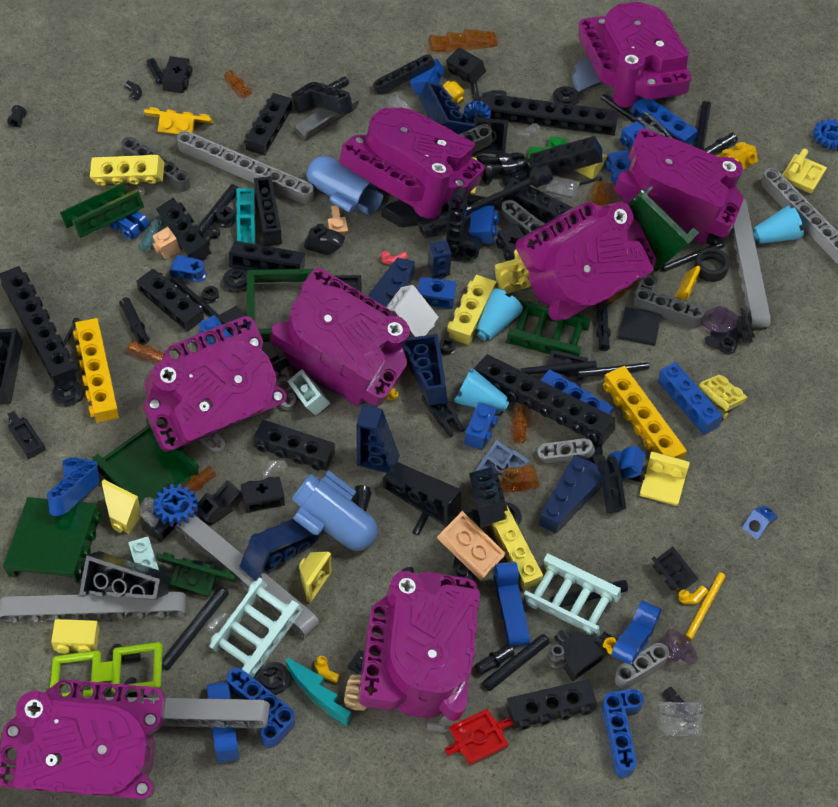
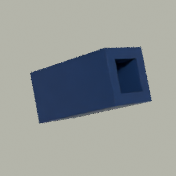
(439, 259)

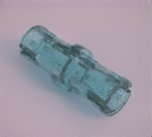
(148, 240)

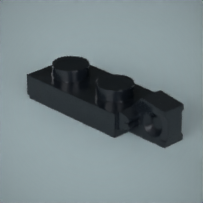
(25, 435)

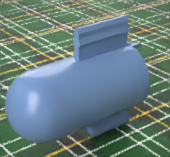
(343, 186)
(328, 507)

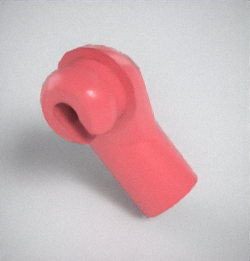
(387, 259)

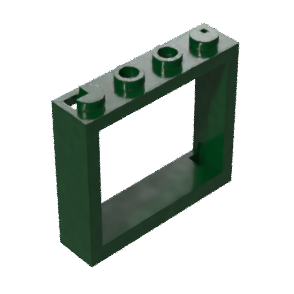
(270, 276)

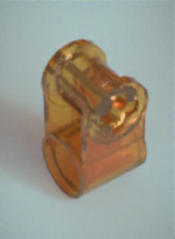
(520, 478)

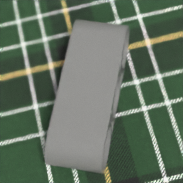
(645, 658)

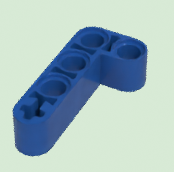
(78, 481)
(511, 609)
(637, 633)
(279, 710)
(621, 734)
(224, 738)

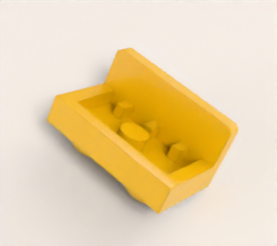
(743, 153)

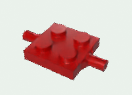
(478, 737)

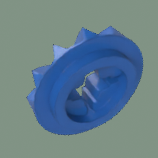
(476, 106)

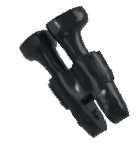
(503, 163)

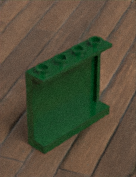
(660, 230)
(144, 467)
(52, 542)

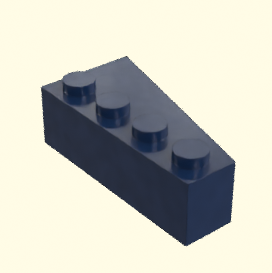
(442, 110)
(397, 276)
(426, 365)
(375, 441)
(573, 490)
(275, 545)

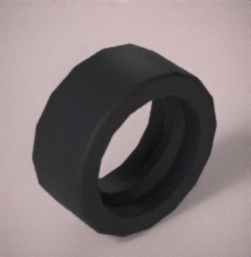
(718, 255)

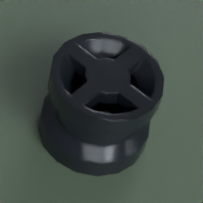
(225, 217)

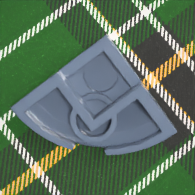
(585, 76)
(508, 459)

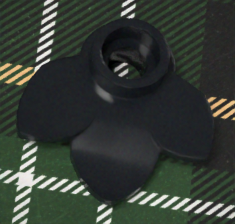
(746, 331)
(720, 339)

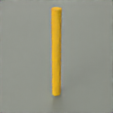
(705, 606)

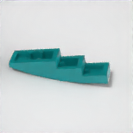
(246, 215)
(313, 687)

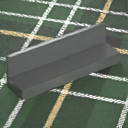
(319, 121)

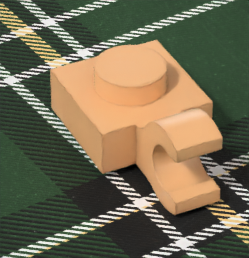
(336, 222)

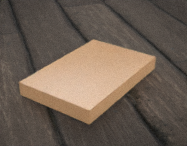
(471, 545)

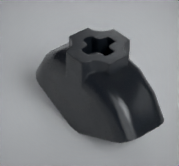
(400, 214)
(323, 240)

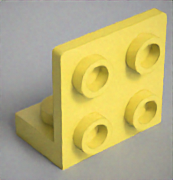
(664, 478)

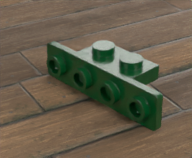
(194, 577)

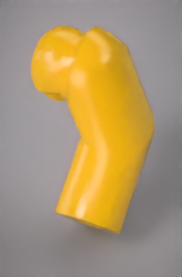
(692, 598)
(323, 670)

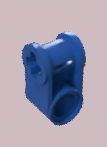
(188, 268)

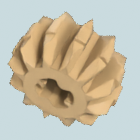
(351, 693)

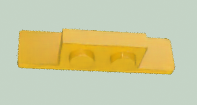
(174, 123)

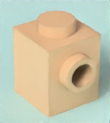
(166, 243)

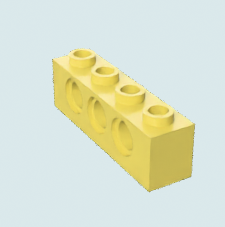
(119, 165)
(472, 305)
(516, 549)

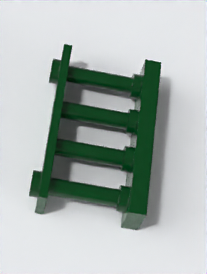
(102, 209)
(542, 344)

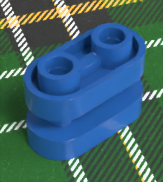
(131, 224)

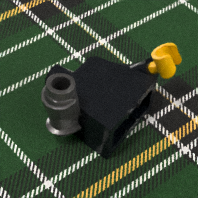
(578, 652)

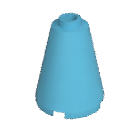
(779, 227)
(497, 314)
(479, 390)

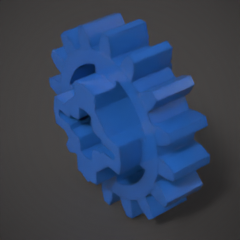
(830, 133)
(175, 505)

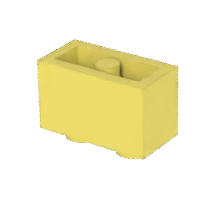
(75, 636)

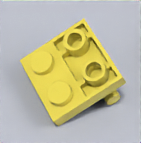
(804, 172)
(512, 275)
(722, 394)

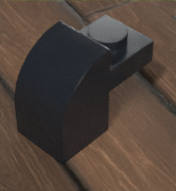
(217, 506)

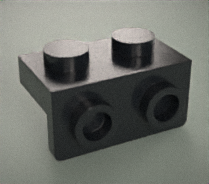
(675, 569)

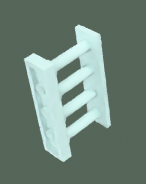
(573, 575)
(276, 630)

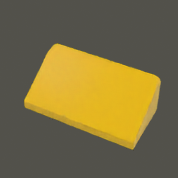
(687, 284)

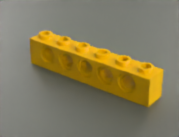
(94, 358)
(626, 391)

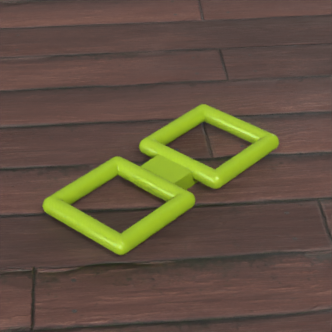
(110, 671)

